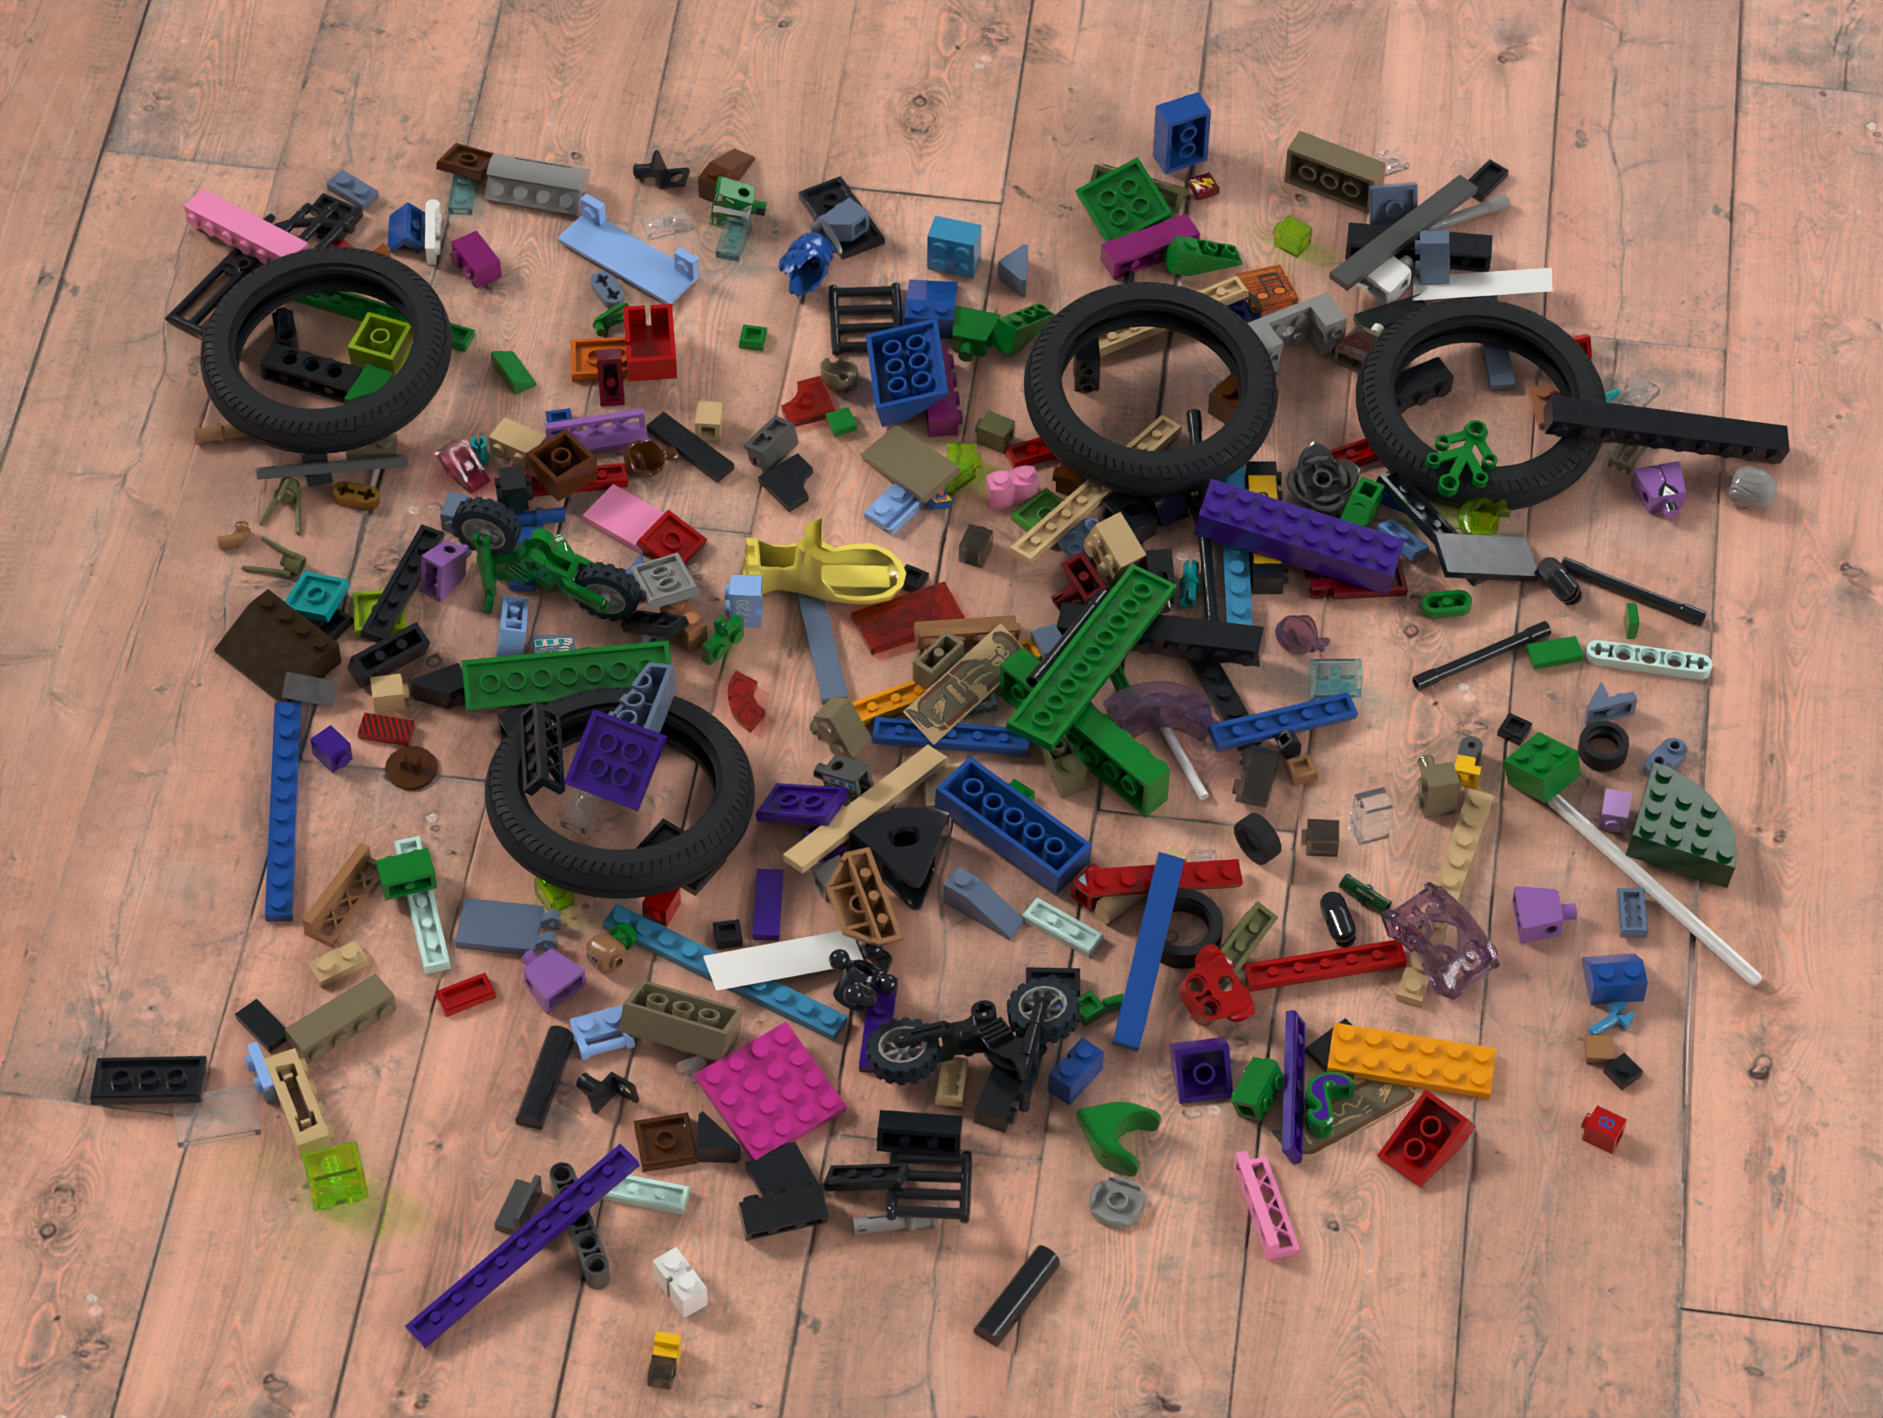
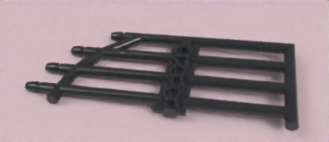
(239, 266)

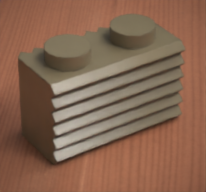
(937, 659)

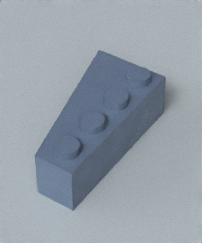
(649, 697)

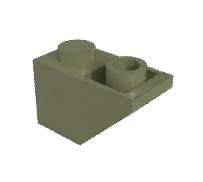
(1065, 769)

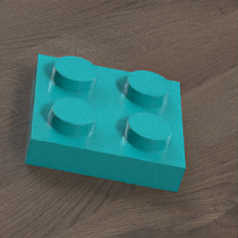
(317, 595)

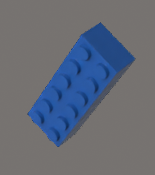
(1013, 825)

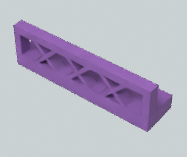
(604, 439)

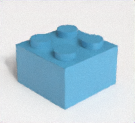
(954, 246)

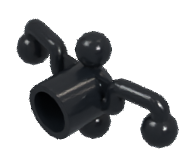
(860, 977)

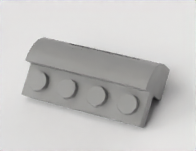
(536, 184)

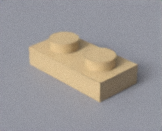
(338, 963)

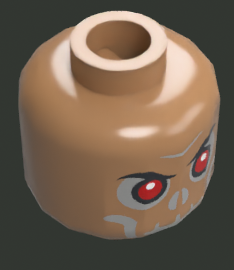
(605, 953)

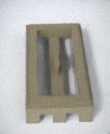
(1622, 464)

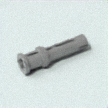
(880, 1223)

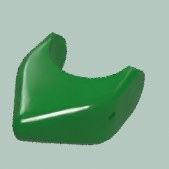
(1107, 1123)

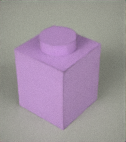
(1615, 811)

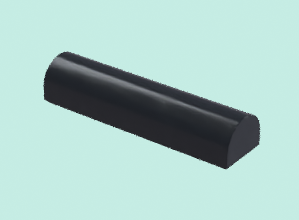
(545, 1077)
(1017, 1295)

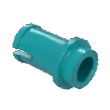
(480, 450)

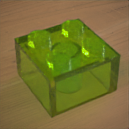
(335, 1176)

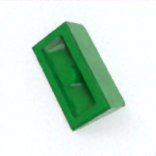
(512, 371)

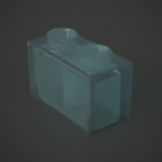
(1335, 677)

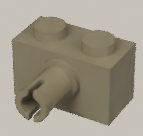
(841, 727)
(1436, 787)

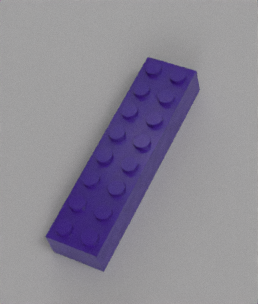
(1299, 536)

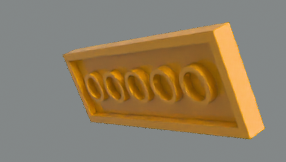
(1412, 1060)

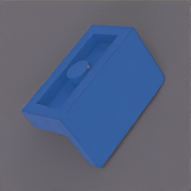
(407, 228)

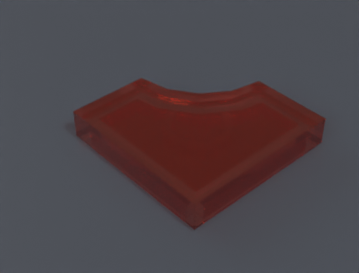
(809, 403)

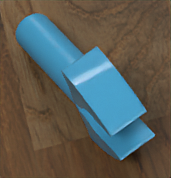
(1613, 1019)

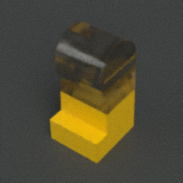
(664, 1360)

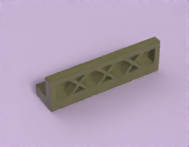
(1170, 192)
(1245, 938)

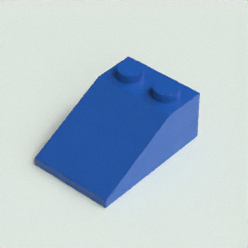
(932, 300)

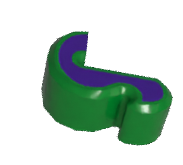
(1318, 1103)

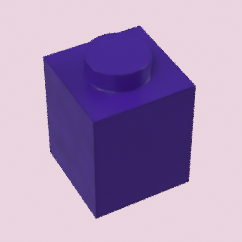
(331, 749)

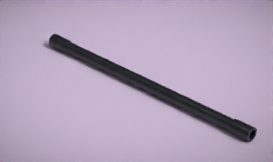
(1194, 427)

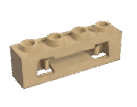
(315, 1132)

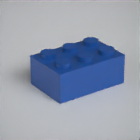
(1181, 133)

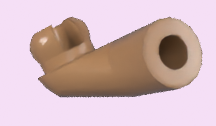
(237, 538)

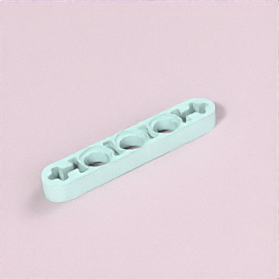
(1660, 655)

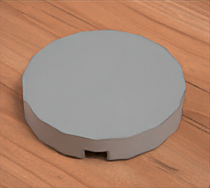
(1117, 1202)

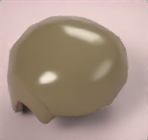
(838, 374)

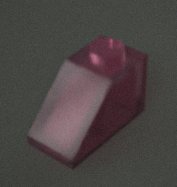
(463, 465)

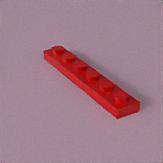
(1137, 879)
(1324, 965)

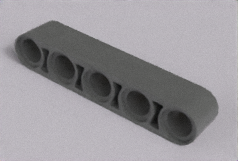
(584, 1235)

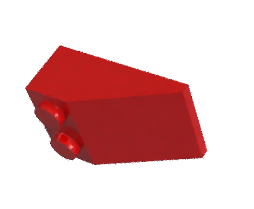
(1426, 1139)

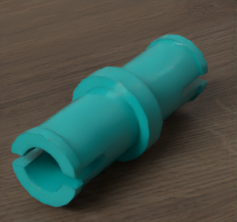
(1189, 583)

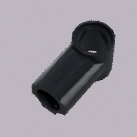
(285, 328)

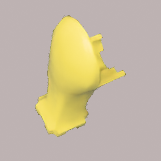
(841, 574)

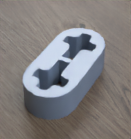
(612, 288)

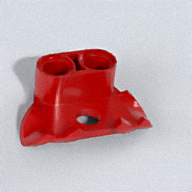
(1209, 967)

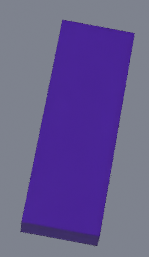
(768, 904)

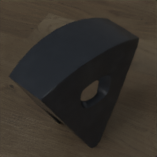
(905, 848)

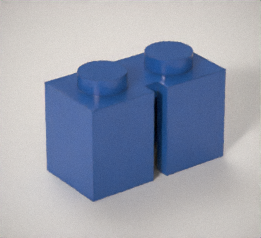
(1076, 1072)

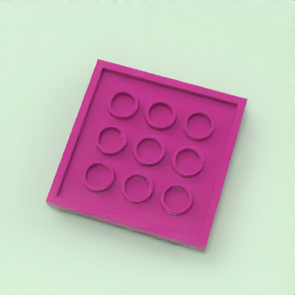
(770, 1092)

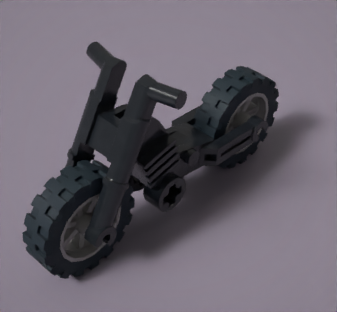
(980, 1035)

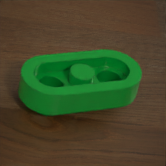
(1444, 603)

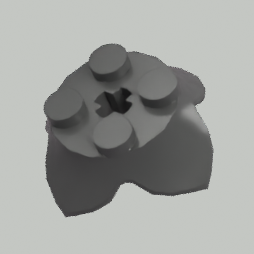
(1318, 464)

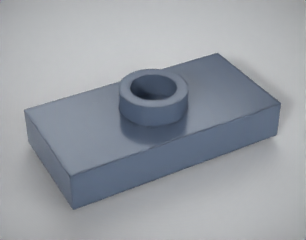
(1632, 912)

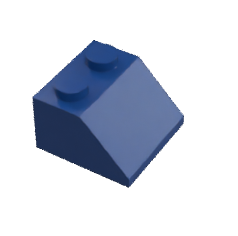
(1615, 978)

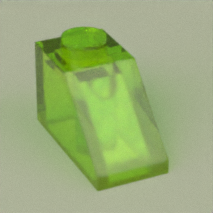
(967, 459)

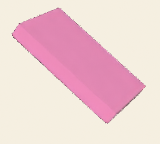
(622, 516)

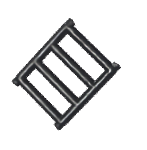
(836, 311)
(962, 1195)

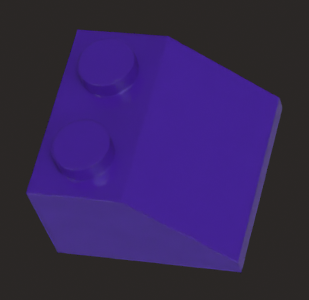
(1201, 1070)

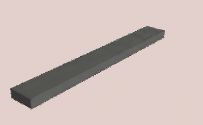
(1403, 232)

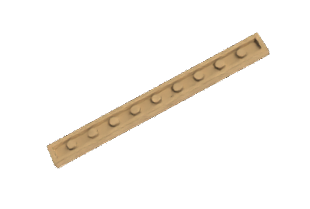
(1085, 498)
(1452, 877)

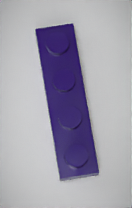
(875, 1016)

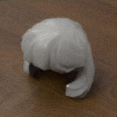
(1752, 488)

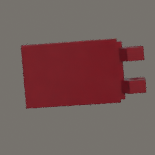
(1342, 590)

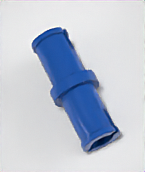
(542, 516)

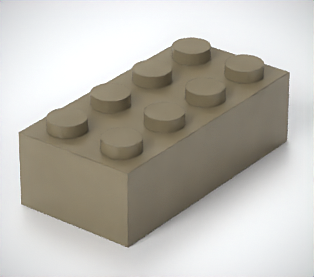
(1332, 171)
(681, 1020)

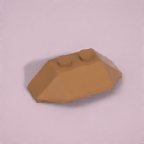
(862, 901)

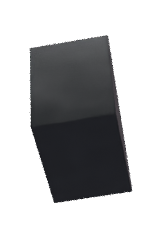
(715, 1143)

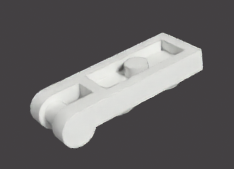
(432, 231)

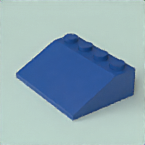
(906, 370)

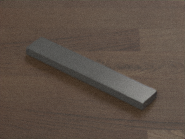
(331, 466)

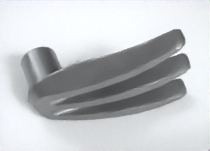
(823, 224)

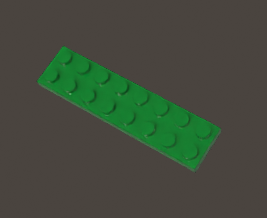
(546, 676)

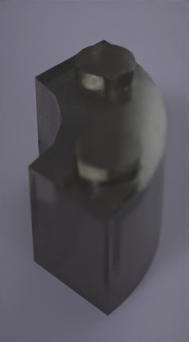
(1257, 775)

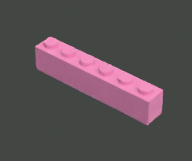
(240, 228)

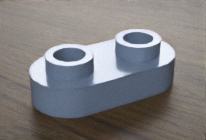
(1667, 755)

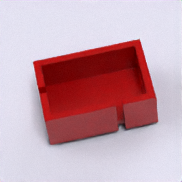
(650, 347)

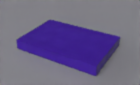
(802, 804)

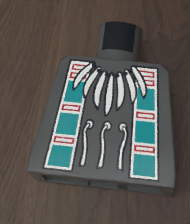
(846, 773)

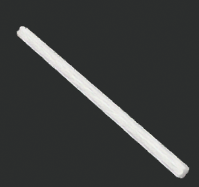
(1656, 891)

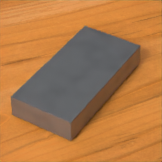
(309, 689)

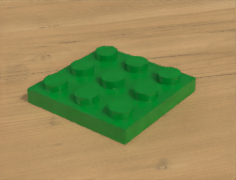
(1123, 201)

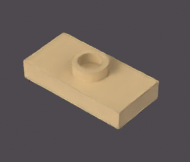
(951, 1082)

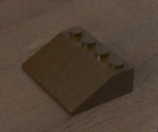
(277, 640)

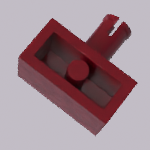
(1082, 580)

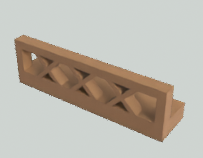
(968, 630)
(334, 896)

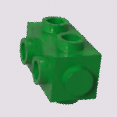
(1257, 1088)

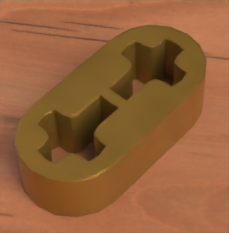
(356, 496)

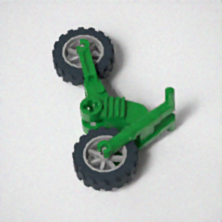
(494, 535)

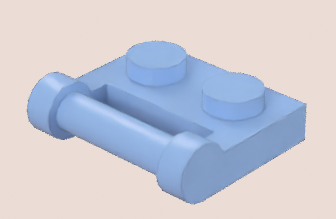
(598, 1027)

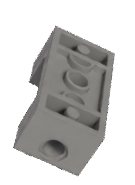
(1313, 319)

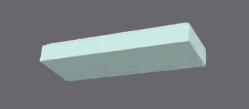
(1063, 927)
(651, 1194)

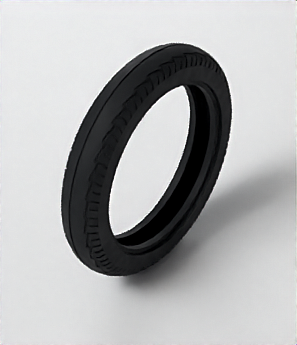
(1484, 323)
(341, 426)
(1141, 470)
(625, 871)

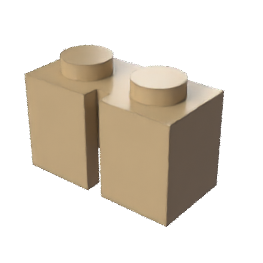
(513, 441)

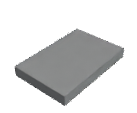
(664, 581)

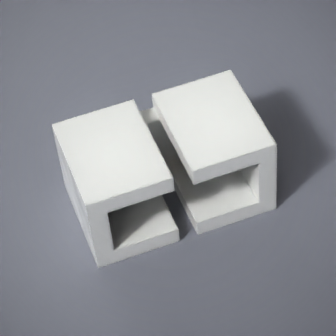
(686, 1289)

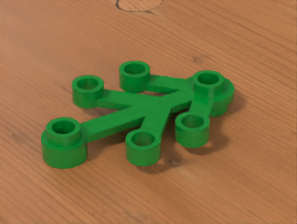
(1462, 455)

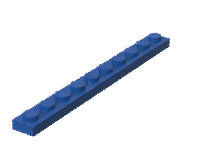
(283, 811)

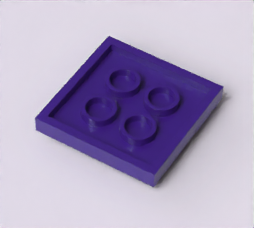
(615, 760)

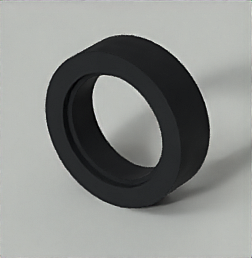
(1204, 907)

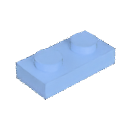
(263, 1081)

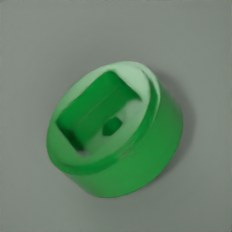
(625, 934)

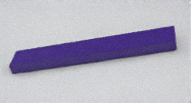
(1293, 1087)

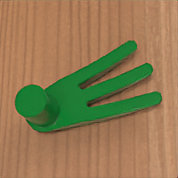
(609, 318)

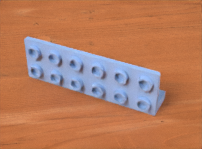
(629, 256)

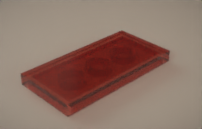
(892, 621)

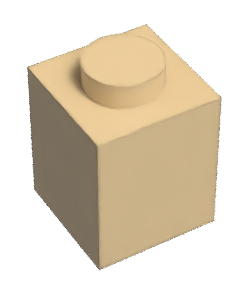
(709, 420)
(389, 693)

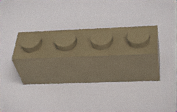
(341, 1019)

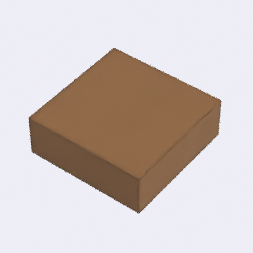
(1301, 769)
(1599, 1049)

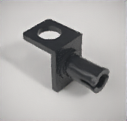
(660, 172)
(602, 1092)

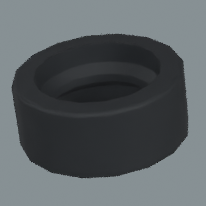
(1606, 730)
(1257, 838)

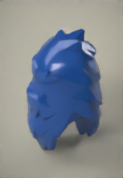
(807, 262)

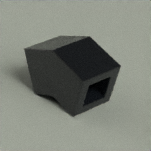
(1288, 744)

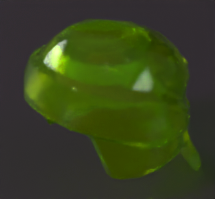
(1482, 521)

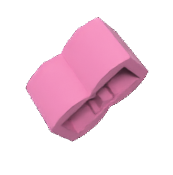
(1011, 487)

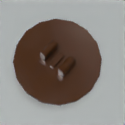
(411, 768)

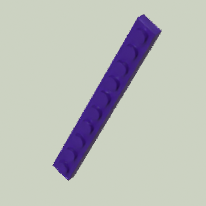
(522, 1246)

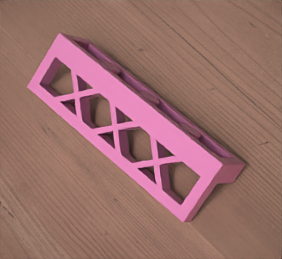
(1260, 1209)

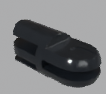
(1559, 581)
(1338, 919)

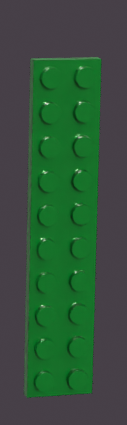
(1091, 658)

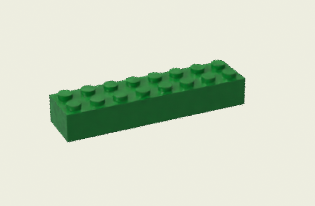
(1098, 743)

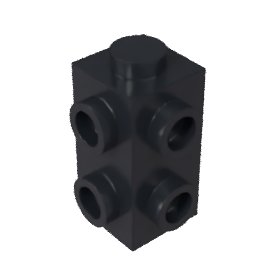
(513, 488)

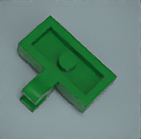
(724, 637)

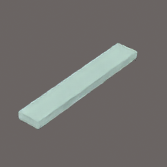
(425, 919)

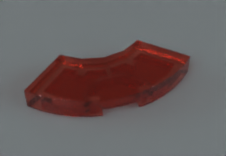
(742, 701)

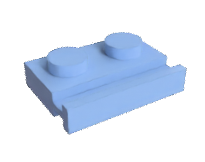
(893, 509)

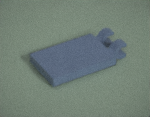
(506, 927)

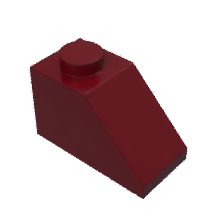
(610, 377)

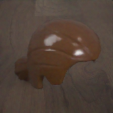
(646, 459)

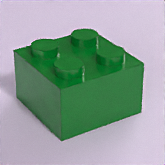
(1542, 767)

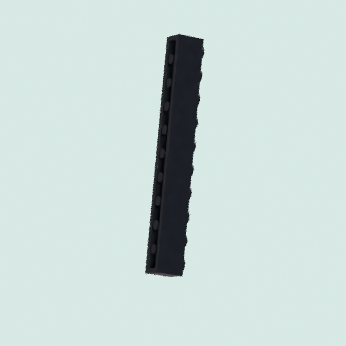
(1666, 429)

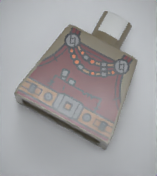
(1355, 345)

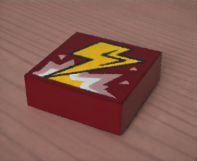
(1203, 186)

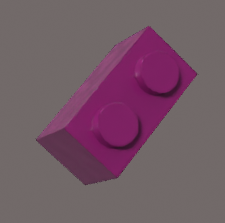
(476, 259)

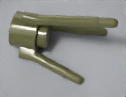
(286, 493)
(291, 561)

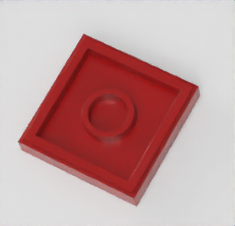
(671, 536)

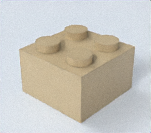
(1113, 547)

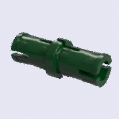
(1351, 884)

